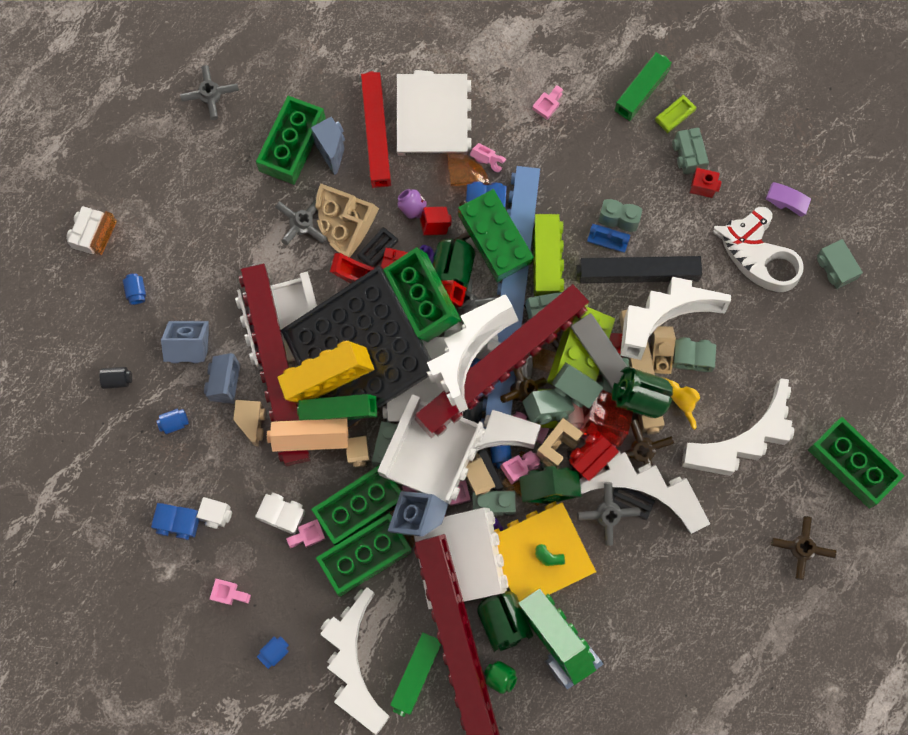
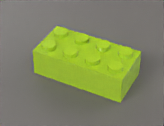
(547, 254)
(574, 353)

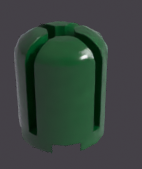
(454, 261)
(642, 393)
(503, 621)

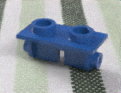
(608, 238)

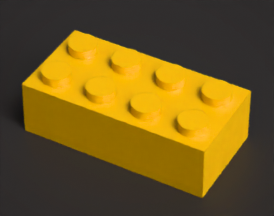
(325, 372)

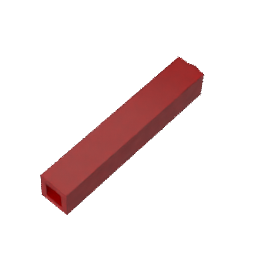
(376, 129)

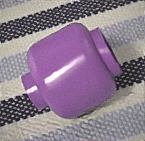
(411, 203)

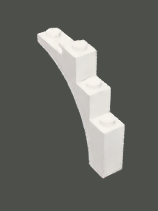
(660, 307)
(478, 328)
(508, 430)
(722, 456)
(677, 495)
(344, 635)

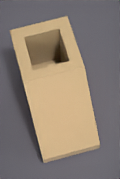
(662, 349)
(248, 418)
(358, 451)
(478, 476)

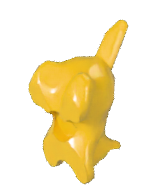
(686, 400)

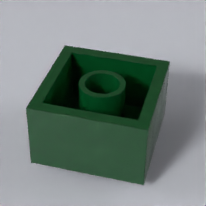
(550, 485)

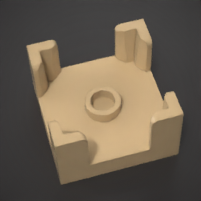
(563, 432)

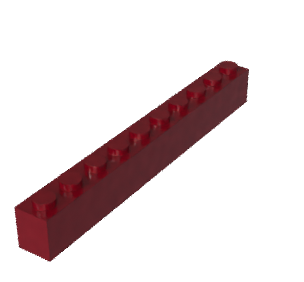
(271, 350)
(505, 358)
(456, 636)

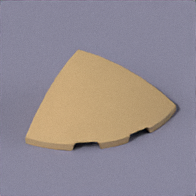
(343, 218)

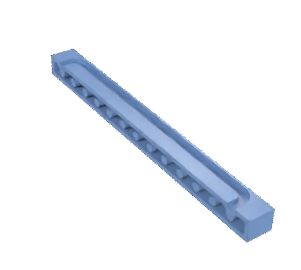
(514, 286)

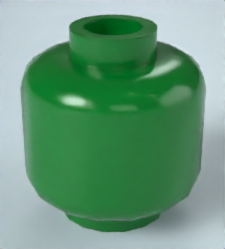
(500, 677)

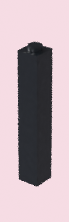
(638, 269)

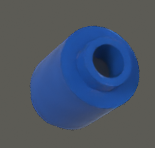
(134, 289)
(172, 421)
(500, 454)
(273, 651)

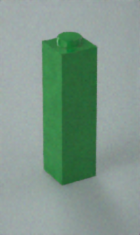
(643, 86)
(338, 408)
(415, 675)

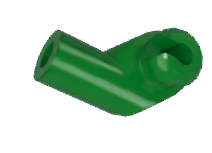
(547, 558)

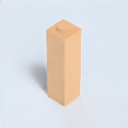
(308, 435)

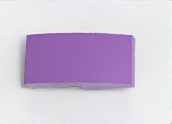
(784, 196)

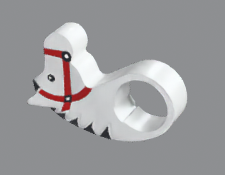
(750, 254)

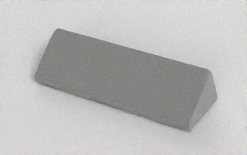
(599, 348)

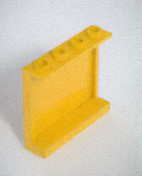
(559, 535)

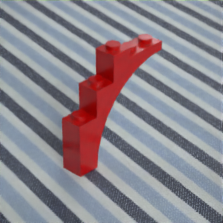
(352, 270)

